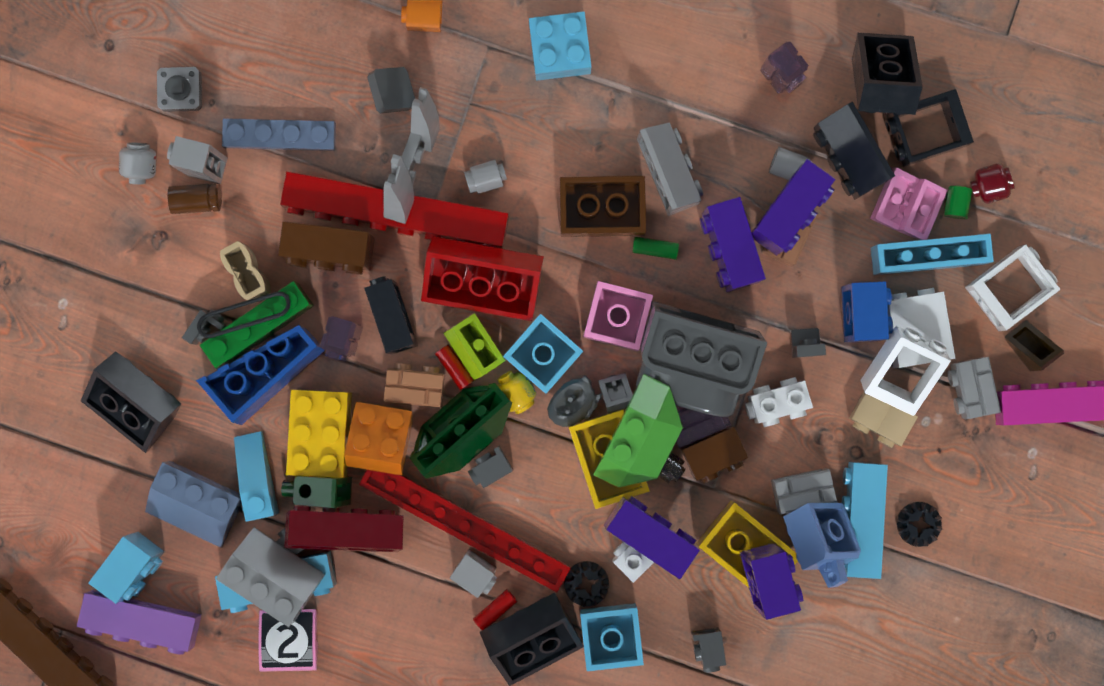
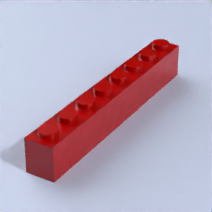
(366, 205)

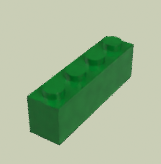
(231, 346)

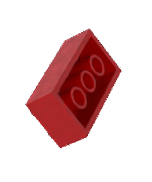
(481, 278)

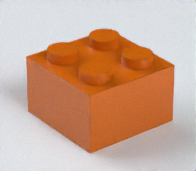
(378, 438)

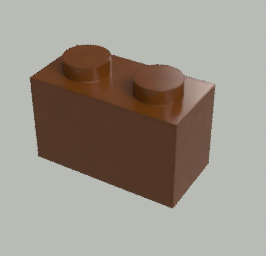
(715, 454)

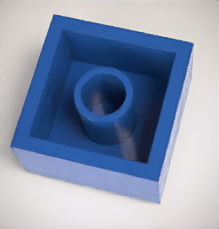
(866, 312)

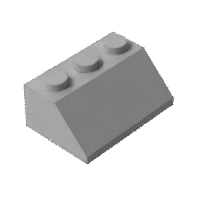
(669, 168)
(270, 577)

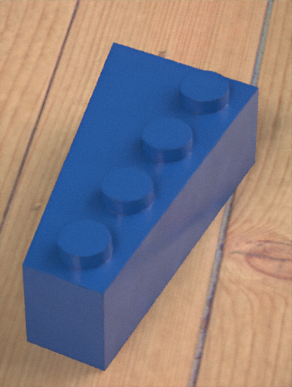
(260, 374)

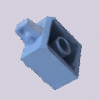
(823, 540)

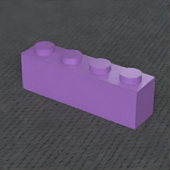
(139, 621)

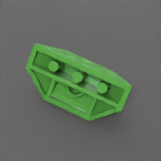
(642, 436)

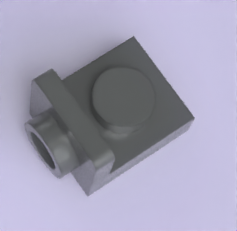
(192, 335)
(806, 343)
(615, 392)

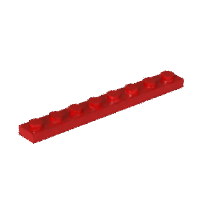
(467, 527)

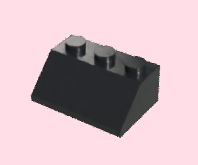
(852, 151)
(130, 401)
(531, 639)

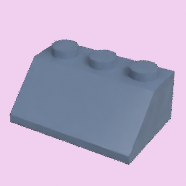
(193, 503)

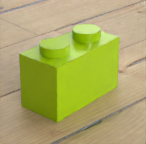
(474, 347)

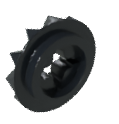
(913, 512)
(574, 579)

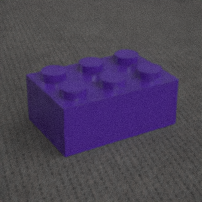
(793, 208)
(732, 245)
(652, 536)
(771, 581)

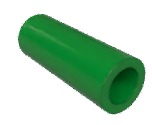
(655, 248)

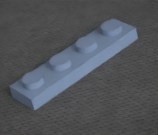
(278, 134)

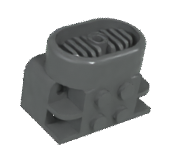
(700, 358)

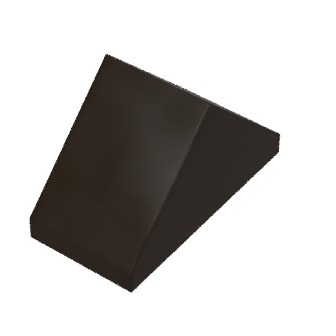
(1033, 347)

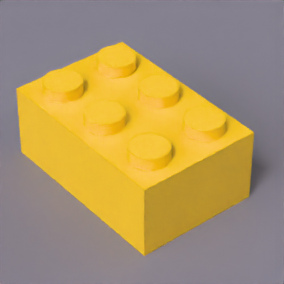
(318, 433)
(590, 444)
(733, 533)

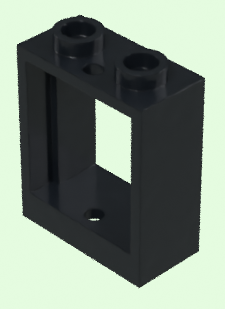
(956, 122)
(390, 315)

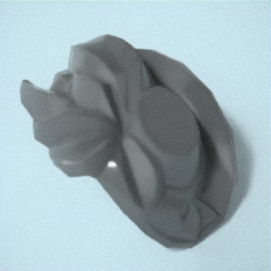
(573, 402)

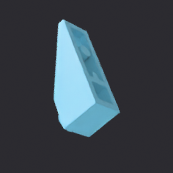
(254, 477)

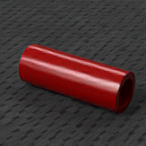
(454, 367)
(495, 610)

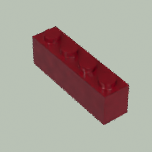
(344, 530)

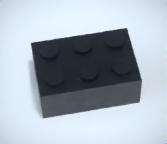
(886, 73)

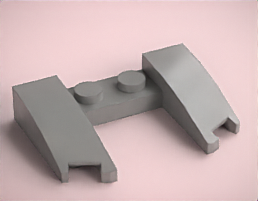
(424, 131)

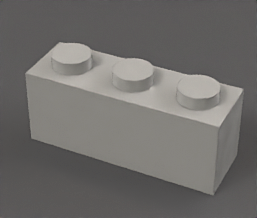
(197, 159)

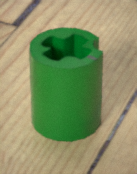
(958, 202)

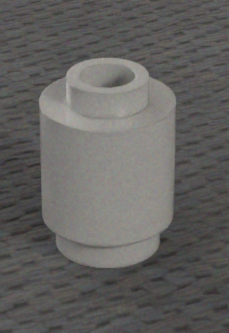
(485, 177)

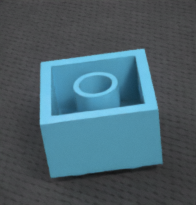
(560, 46)
(543, 353)
(127, 567)
(611, 637)

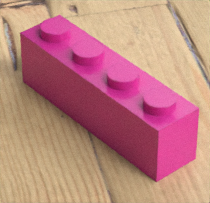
(1051, 405)

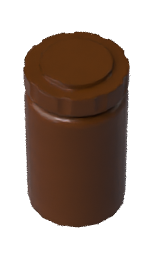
(194, 198)

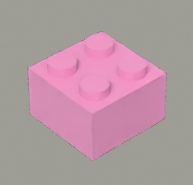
(618, 316)

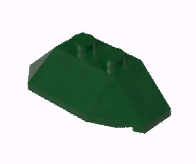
(460, 430)

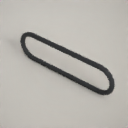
(199, 324)

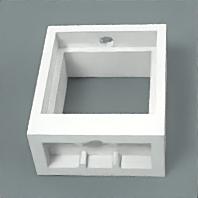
(990, 304)
(892, 394)

